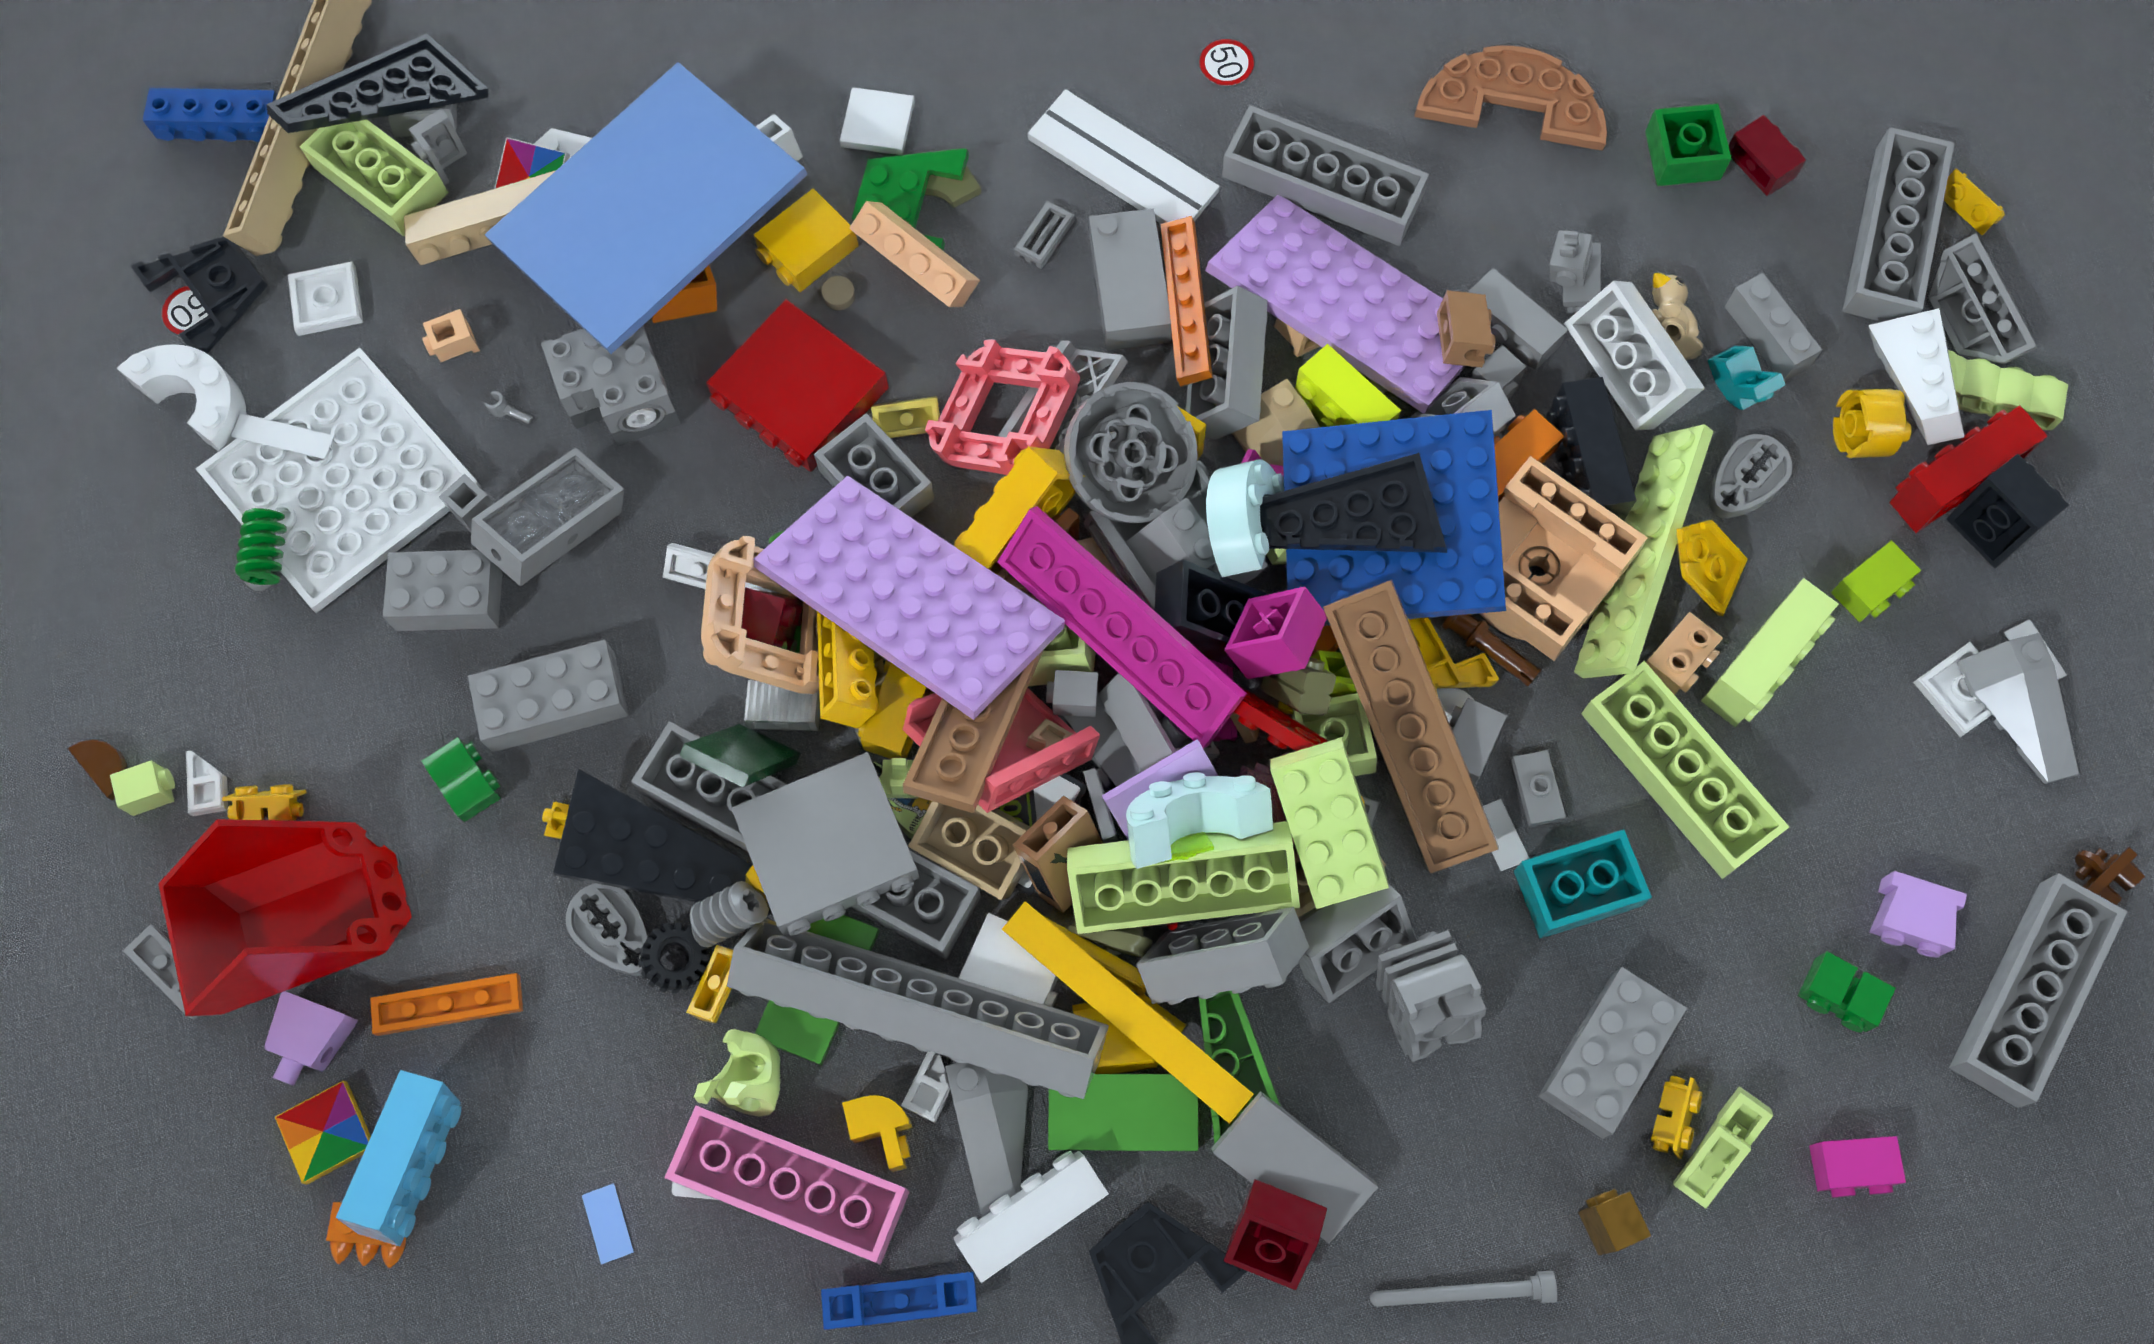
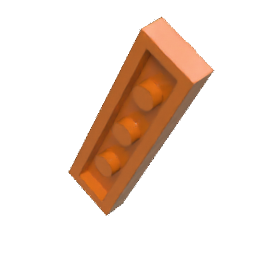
(446, 1004)

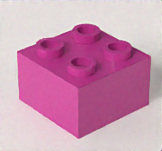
(1276, 633)

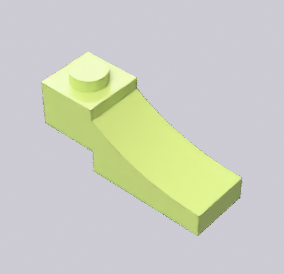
(1723, 1147)

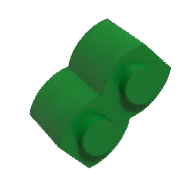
(462, 778)

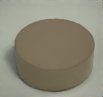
(838, 293)

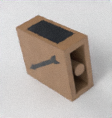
(1045, 849)

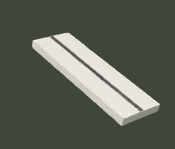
(1121, 160)

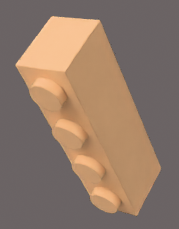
(914, 254)

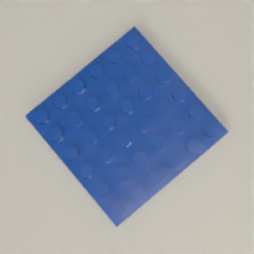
(1463, 484)

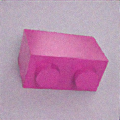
(1857, 1164)

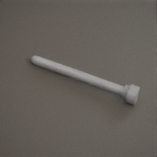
(1539, 1287)

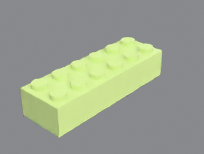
(1684, 770)
(1227, 881)

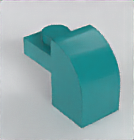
(1741, 377)

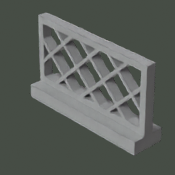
(1078, 359)

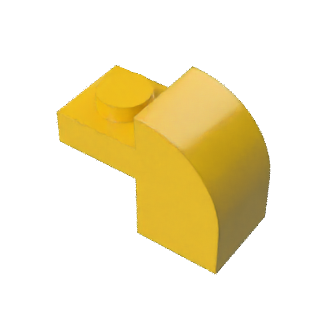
(877, 1117)

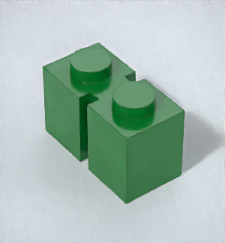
(1834, 988)

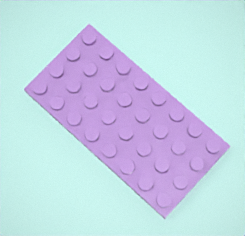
(1341, 299)
(910, 596)

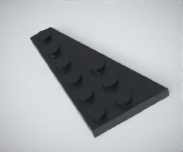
(391, 83)
(1357, 511)

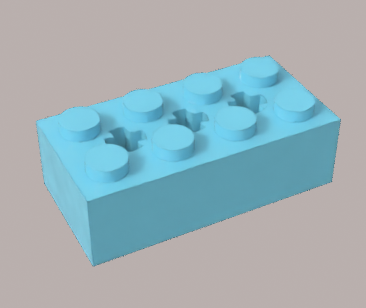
(400, 1159)

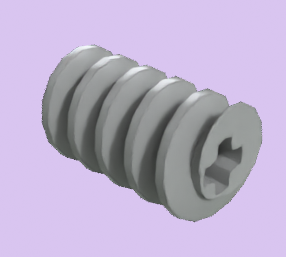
(727, 913)

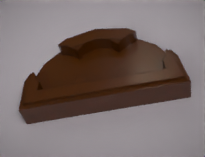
(99, 761)

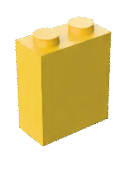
(805, 240)

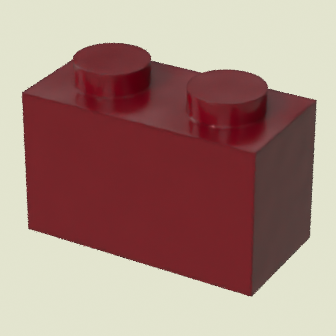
(1765, 155)

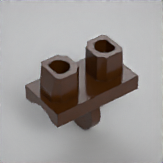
(2116, 868)

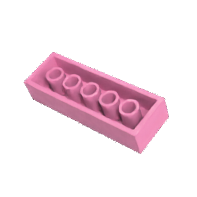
(787, 1184)

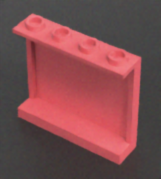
(1017, 766)

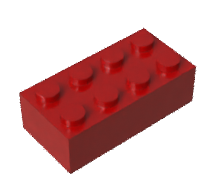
(1960, 469)

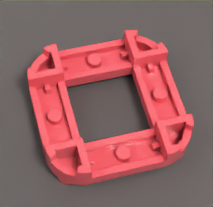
(952, 433)

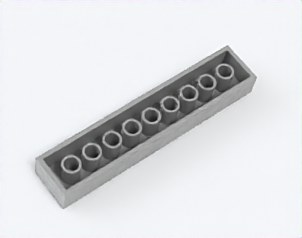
(926, 913)
(919, 1007)

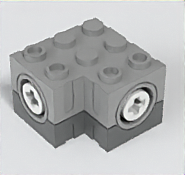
(615, 387)

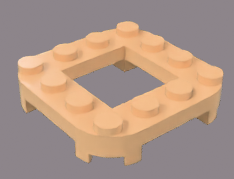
(726, 641)

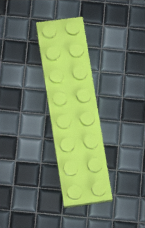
(1662, 502)

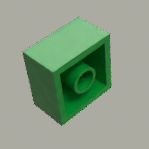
(1687, 144)

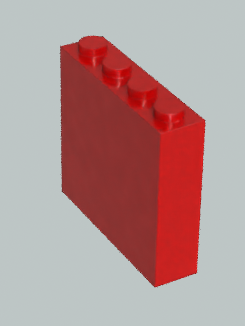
(796, 384)

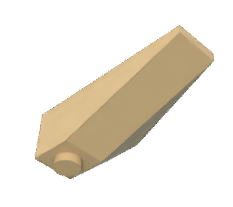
(1280, 411)

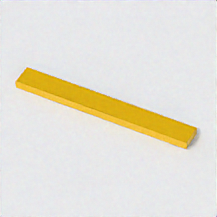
(1128, 1013)

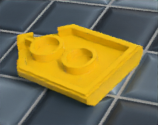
(1710, 563)
(1120, 1052)

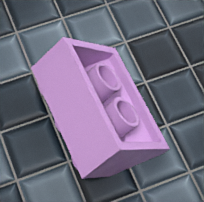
(1172, 768)

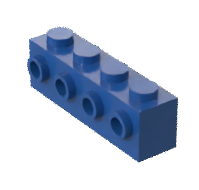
(207, 113)

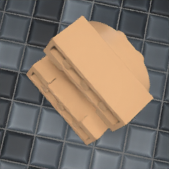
(1574, 543)

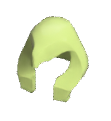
(748, 1079)

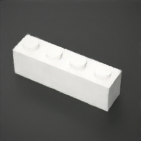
(1029, 1215)

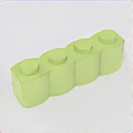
(1989, 389)

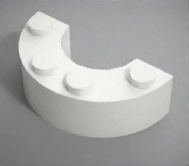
(184, 369)

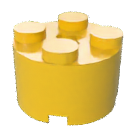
(1871, 423)

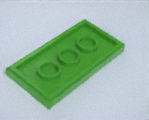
(798, 1030)
(1125, 1115)

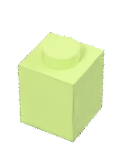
(142, 788)

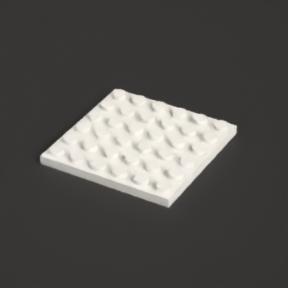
(357, 502)

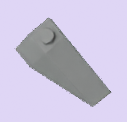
(2024, 696)

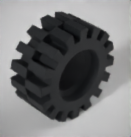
(658, 973)

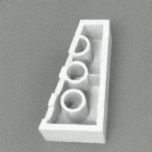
(1920, 367)

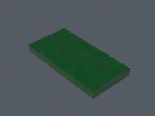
(739, 755)

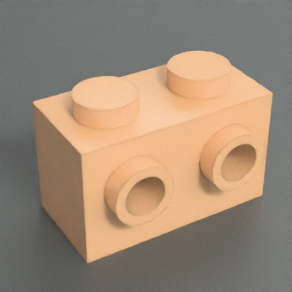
(1683, 652)

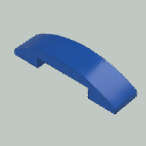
(899, 1301)

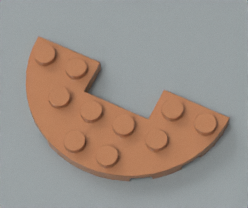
(1518, 80)

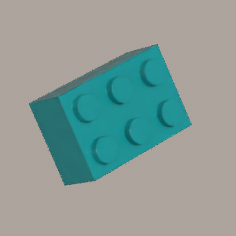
(1582, 883)

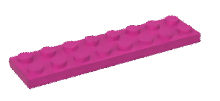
(1121, 627)

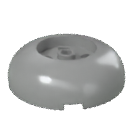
(1166, 458)

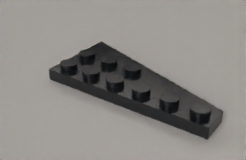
(635, 848)

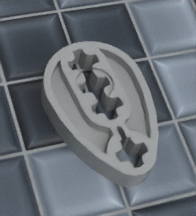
(1764, 484)
(591, 937)

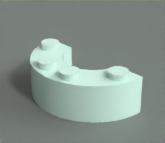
(1234, 514)
(1194, 806)

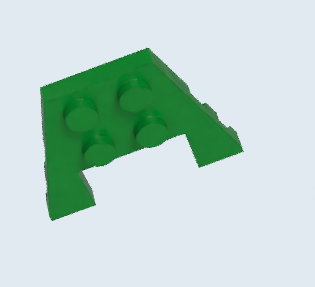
(903, 180)

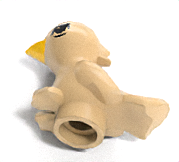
(1677, 319)

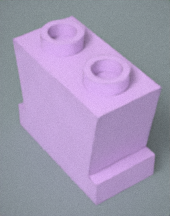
(1918, 914)

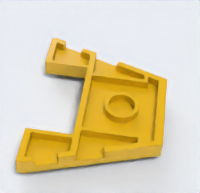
(1444, 673)

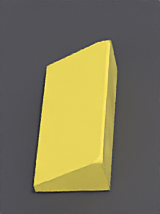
(906, 417)

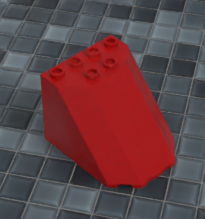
(277, 908)

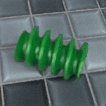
(258, 546)

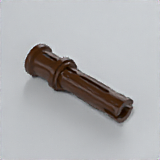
(1477, 635)

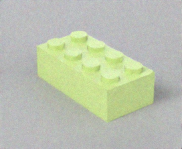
(374, 170)
(1772, 654)
(1328, 823)

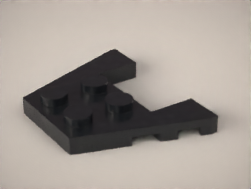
(218, 278)
(1144, 1258)

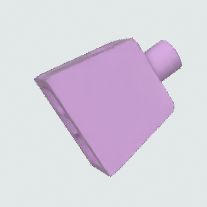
(305, 1035)

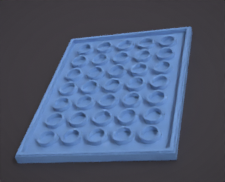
(645, 206)

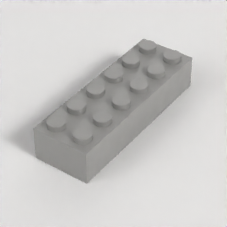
(1324, 175)
(1898, 226)
(2038, 991)

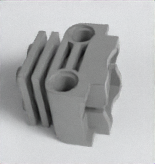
(1430, 994)

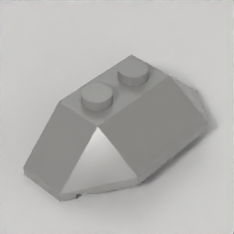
(1977, 305)

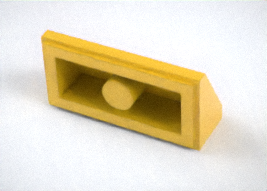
(712, 988)

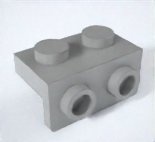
(437, 142)

